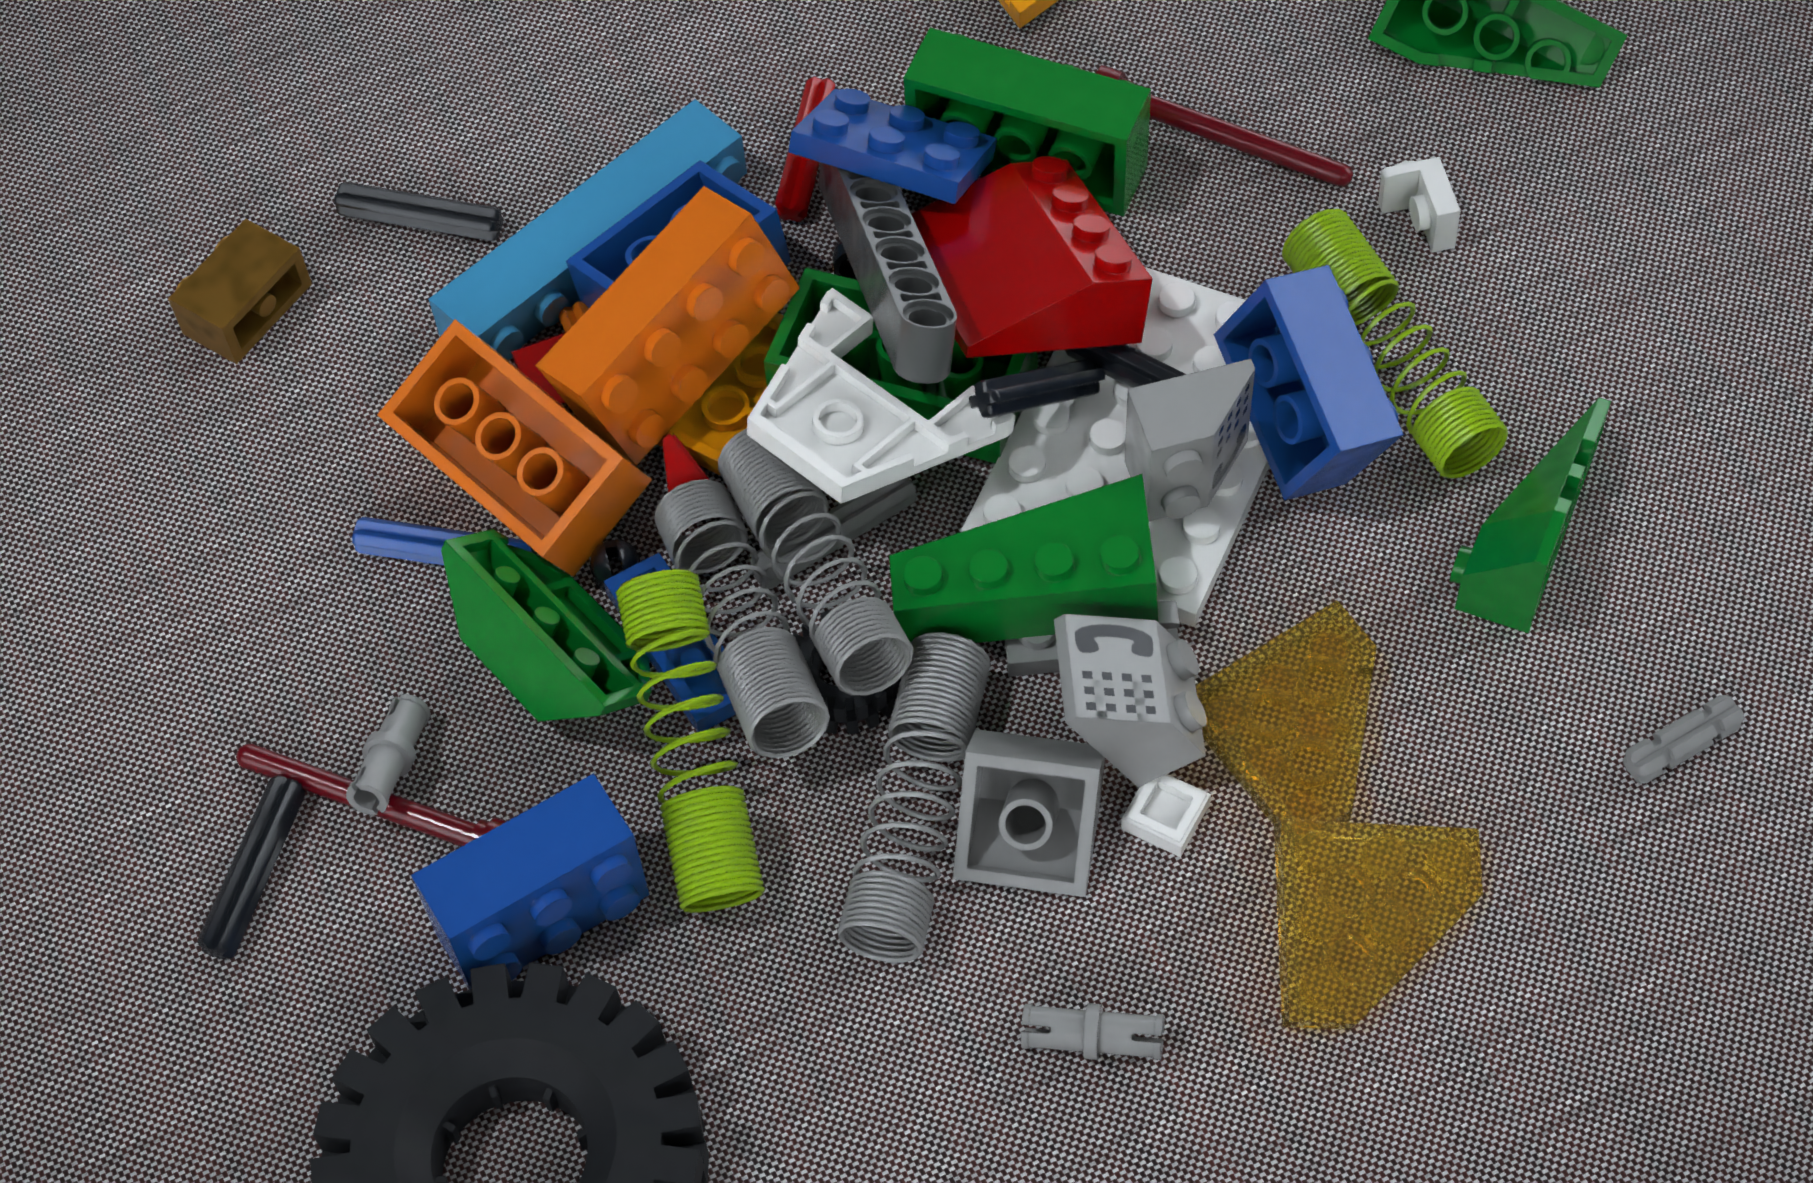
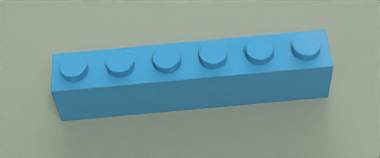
(527, 279)

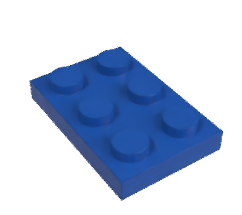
(893, 144)

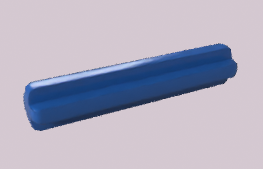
(408, 540)

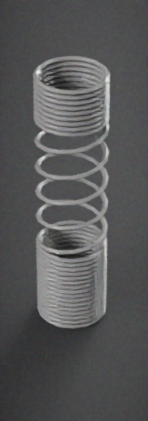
(857, 638)
(762, 666)
(934, 721)

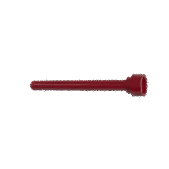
(1243, 138)
(334, 787)

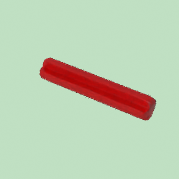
(800, 172)

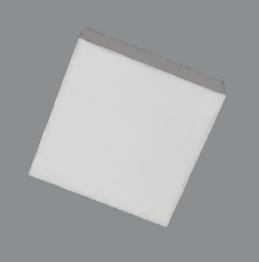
(1166, 813)

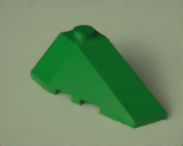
(1522, 537)

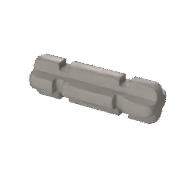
(1683, 739)

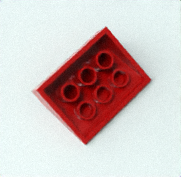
(1035, 264)

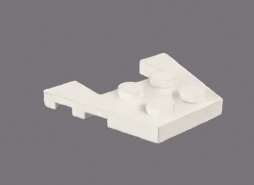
(847, 428)

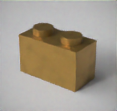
(240, 290)

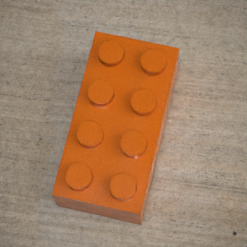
(669, 324)
(514, 448)

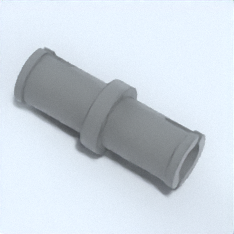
(388, 754)
(1092, 1031)

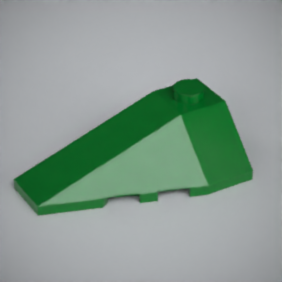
(1501, 37)

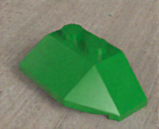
(539, 630)

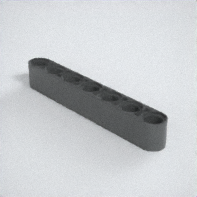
(893, 273)

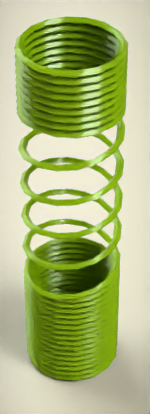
(1455, 429)
(710, 825)

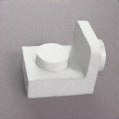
(1427, 194)

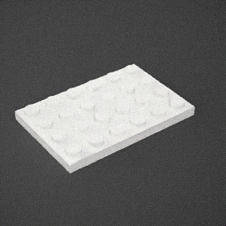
(1082, 447)

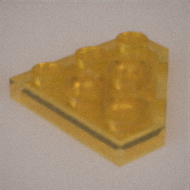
(1295, 717)
(1363, 910)

